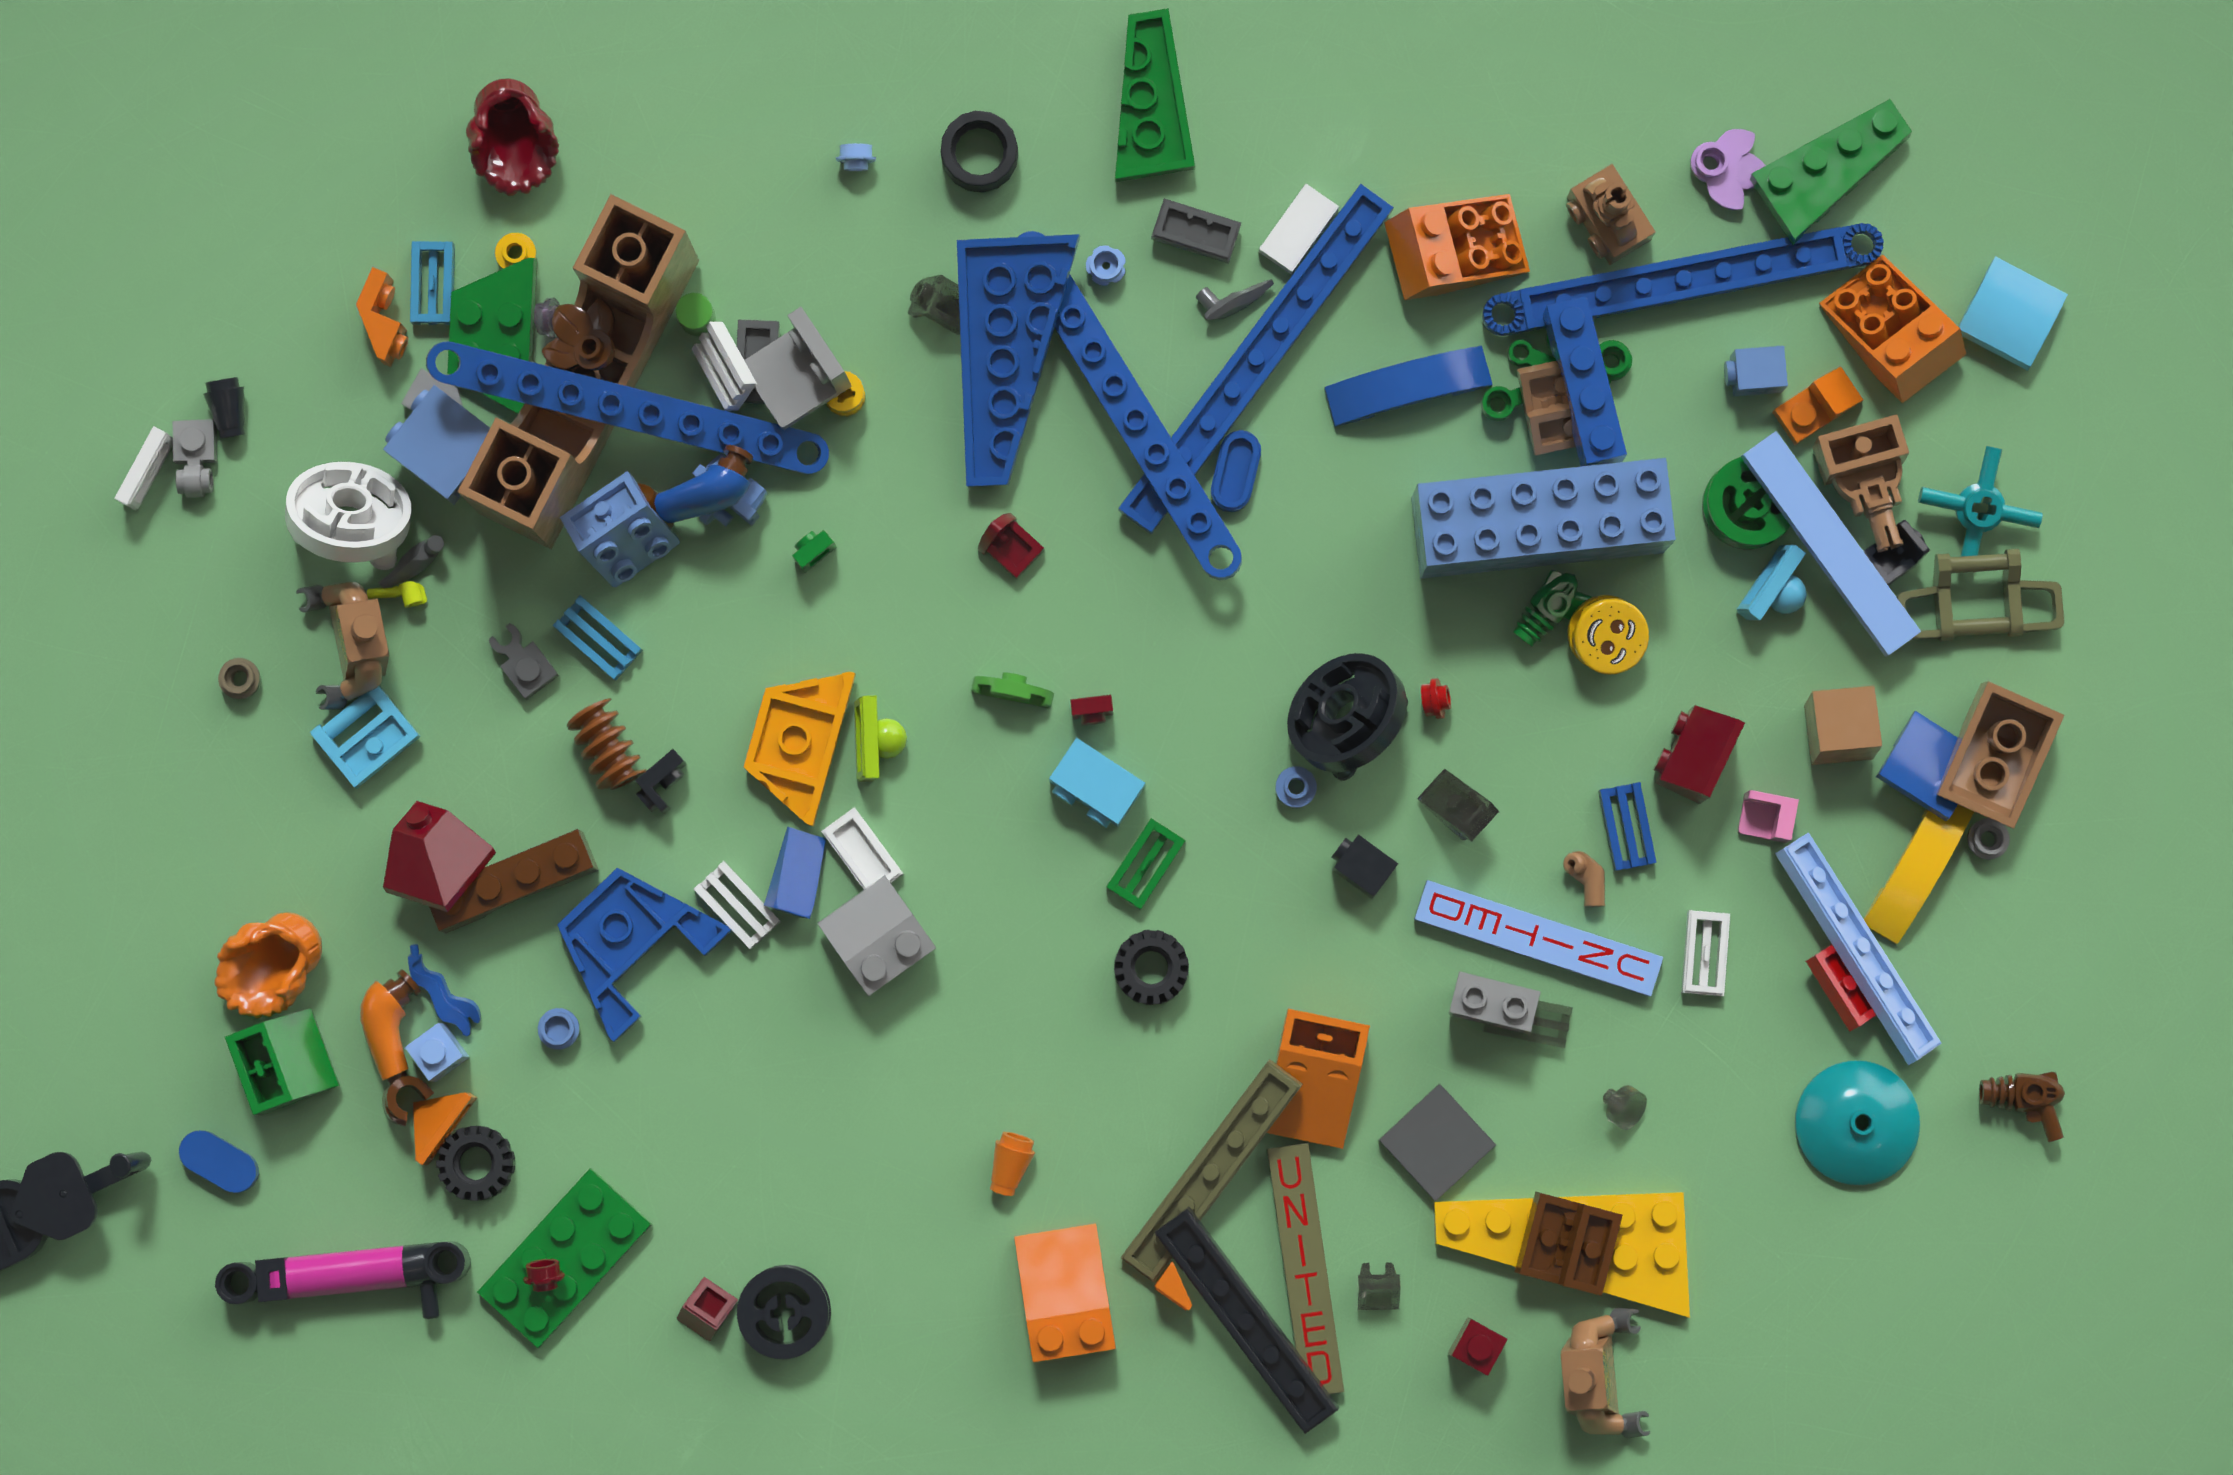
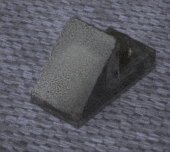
(1458, 805)

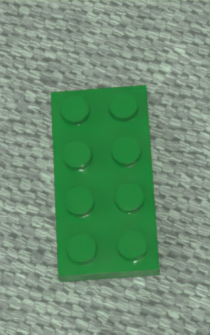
(587, 1236)

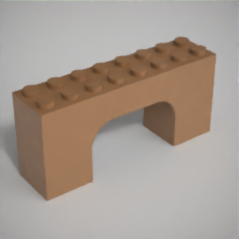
(540, 461)

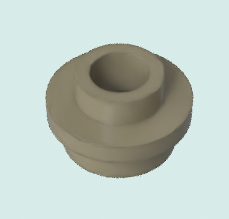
(228, 672)

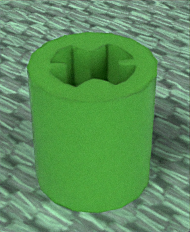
(695, 313)

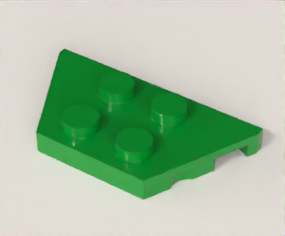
(496, 316)

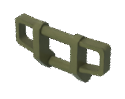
(2012, 622)

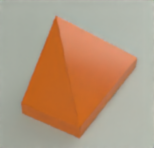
(435, 1121)

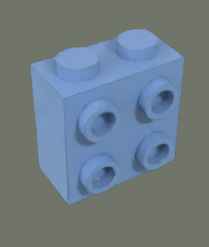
(437, 441)

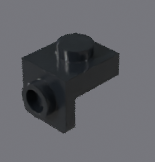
(1899, 561)

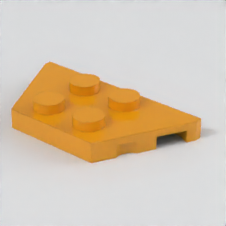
(798, 740)

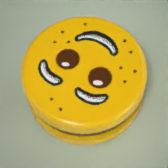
(1608, 634)

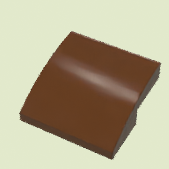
(1568, 1243)

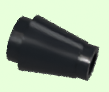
(226, 406)

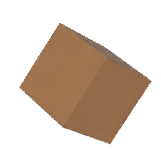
(1843, 725)

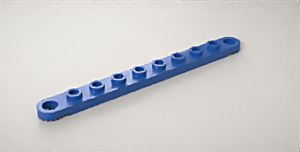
(1690, 277)
(625, 406)
(1143, 431)

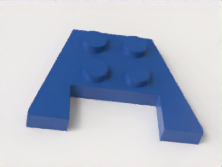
(617, 929)

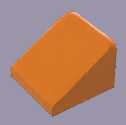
(1172, 1287)

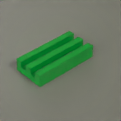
(1126, 893)

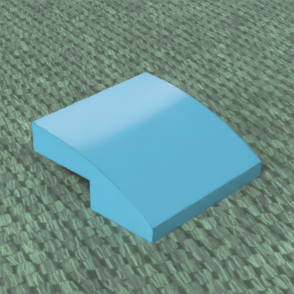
(2011, 313)

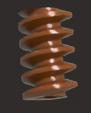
(604, 746)

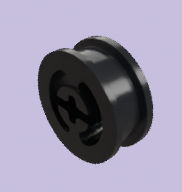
(750, 1313)

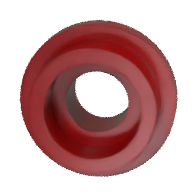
(1435, 699)

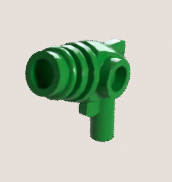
(1552, 602)

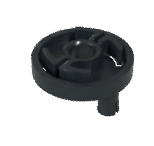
(1361, 734)

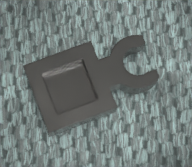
(526, 666)

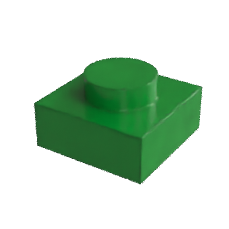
(812, 549)

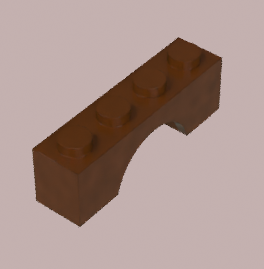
(520, 876)

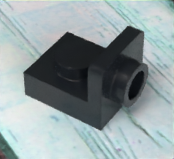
(665, 773)

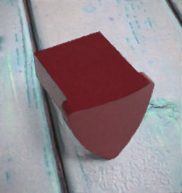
(1010, 545)

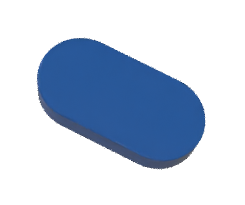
(1235, 471)
(218, 1161)

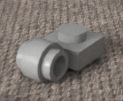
(193, 445)

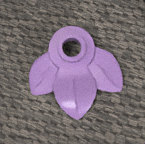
(1733, 167)

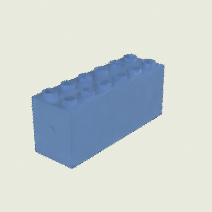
(1543, 518)

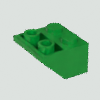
(282, 1061)

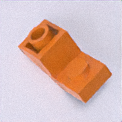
(384, 333)

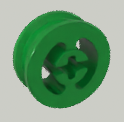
(1729, 479)

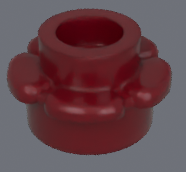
(543, 1274)

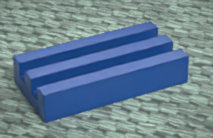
(1620, 792)

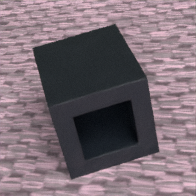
(1363, 865)

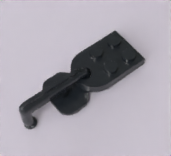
(55, 1201)

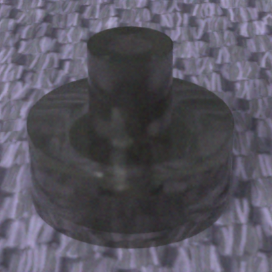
(1625, 1106)

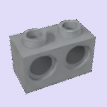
(1494, 1003)

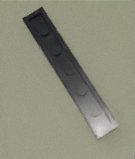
(1246, 1320)

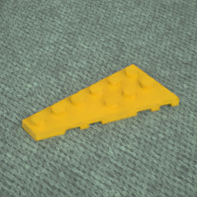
(1647, 1254)

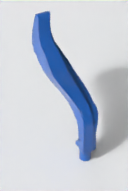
(447, 1006)

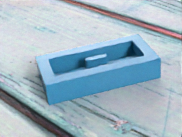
(433, 247)
(571, 615)

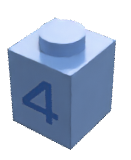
(1756, 371)

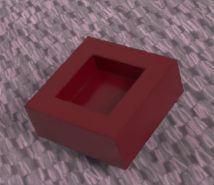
(1092, 709)

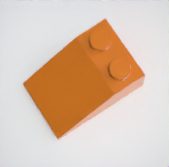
(1064, 1292)

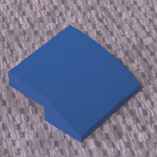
(1919, 764)

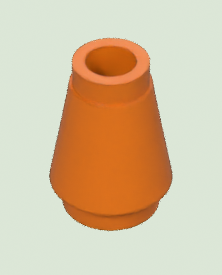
(1010, 1162)

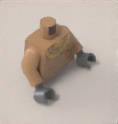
(358, 639)
(1591, 1378)

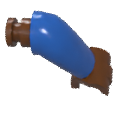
(707, 493)

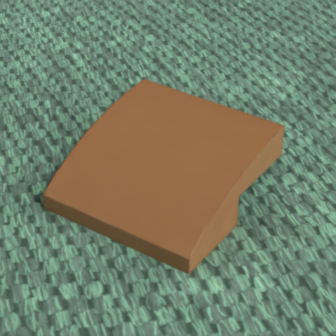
(1546, 407)

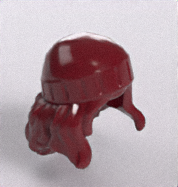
(511, 138)

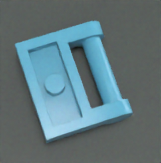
(373, 744)

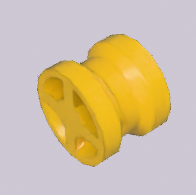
(849, 403)

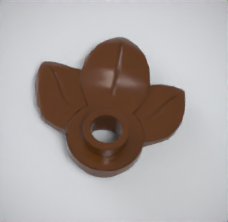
(578, 333)

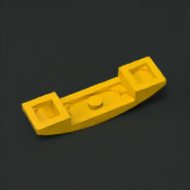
(1916, 873)

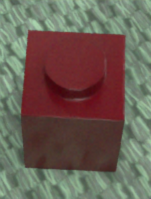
(1477, 1346)

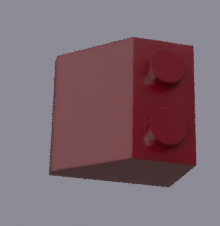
(1697, 753)

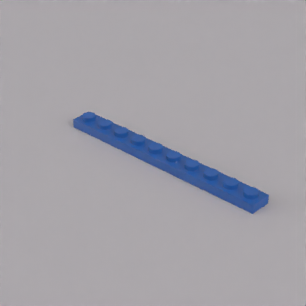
(1266, 344)

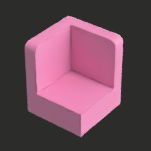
(1768, 816)

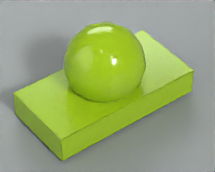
(874, 738)

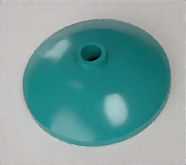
(1828, 1127)

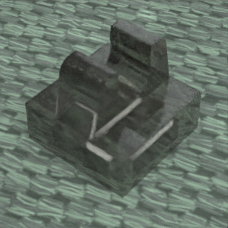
(1378, 1291)

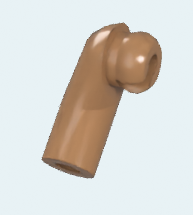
(1589, 874)

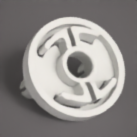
(343, 535)

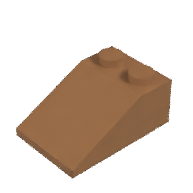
(1999, 753)

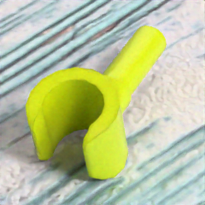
(411, 592)

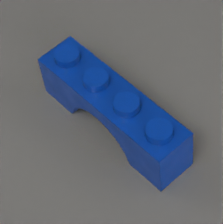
(1586, 382)

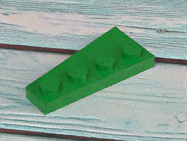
(1153, 111)
(1818, 174)

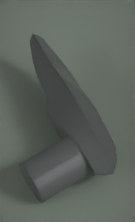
(1232, 303)
(414, 561)

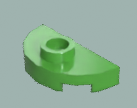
(1012, 688)

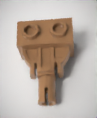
(1609, 215)
(1866, 466)

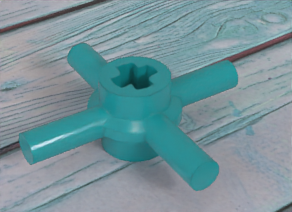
(1985, 488)

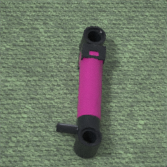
(347, 1273)

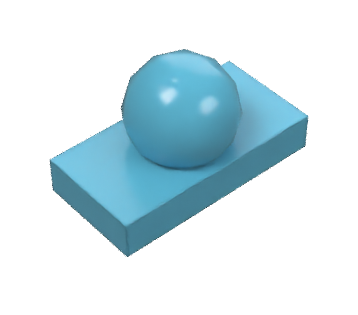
(1776, 586)

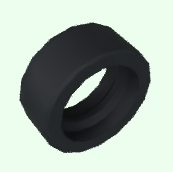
(972, 121)

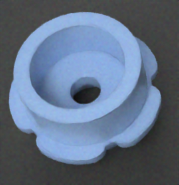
(855, 156)
(1113, 257)

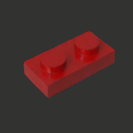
(1840, 988)

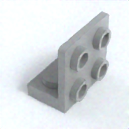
(797, 372)

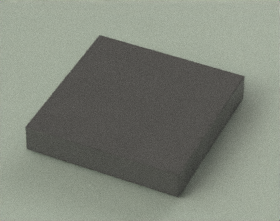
(1437, 1142)

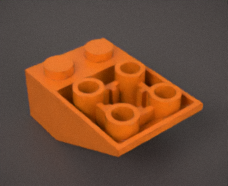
(1456, 245)
(1894, 328)
(1328, 1061)

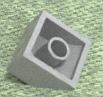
(876, 935)

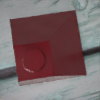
(433, 857)

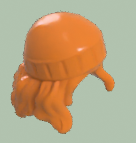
(267, 964)

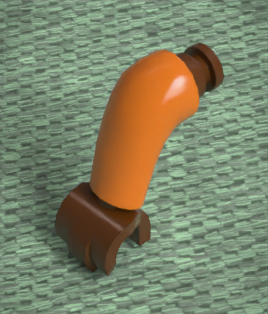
(380, 1022)

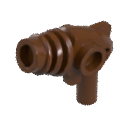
(2027, 1094)

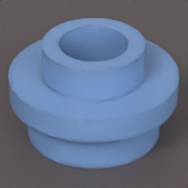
(1296, 800)

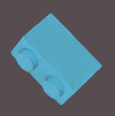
(1095, 783)

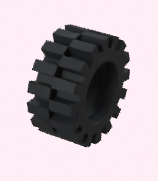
(1144, 942)
(450, 1167)

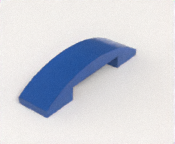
(1408, 384)

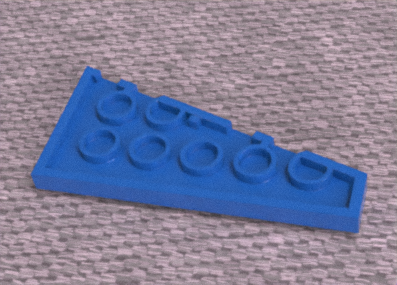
(1006, 324)

